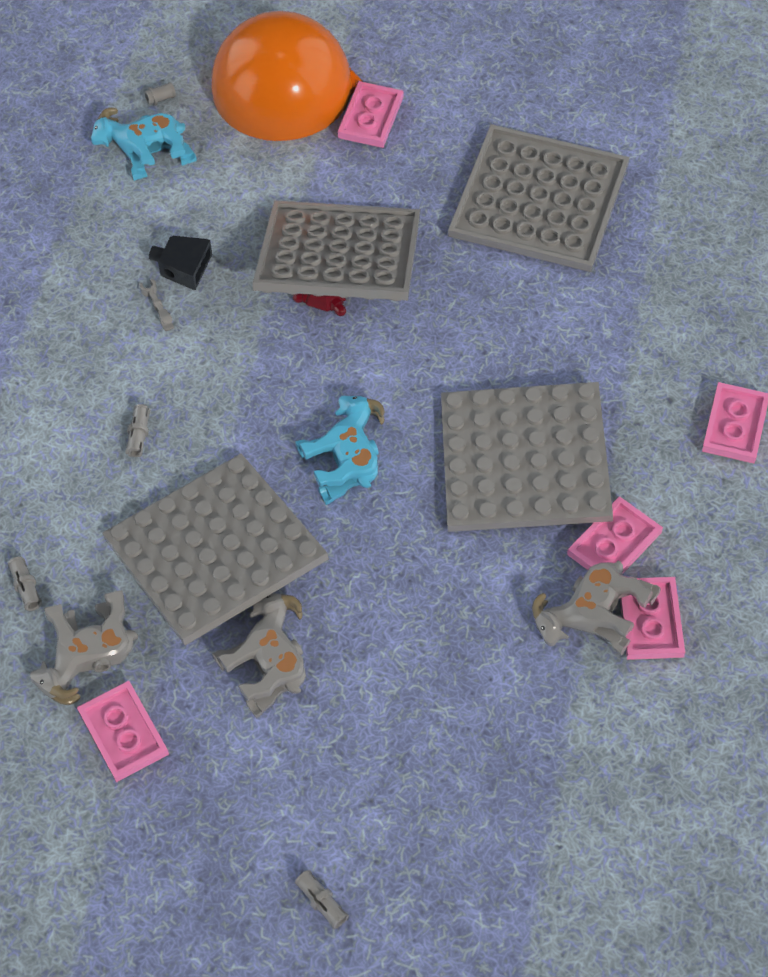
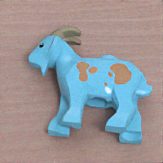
(143, 138)
(350, 448)

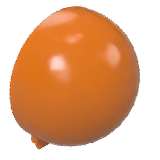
(281, 77)

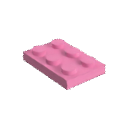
(370, 114)
(736, 422)
(616, 540)
(657, 626)
(122, 731)

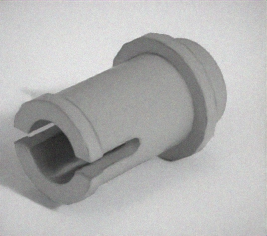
(159, 93)

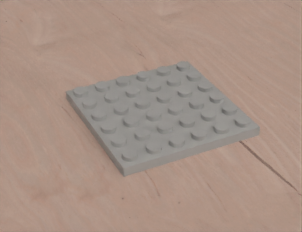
(539, 197)
(338, 251)
(525, 457)
(214, 548)

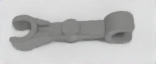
(164, 315)

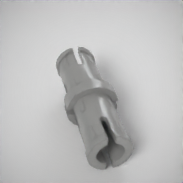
(137, 430)
(24, 583)
(321, 899)

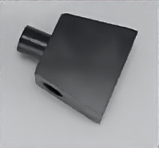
(183, 259)

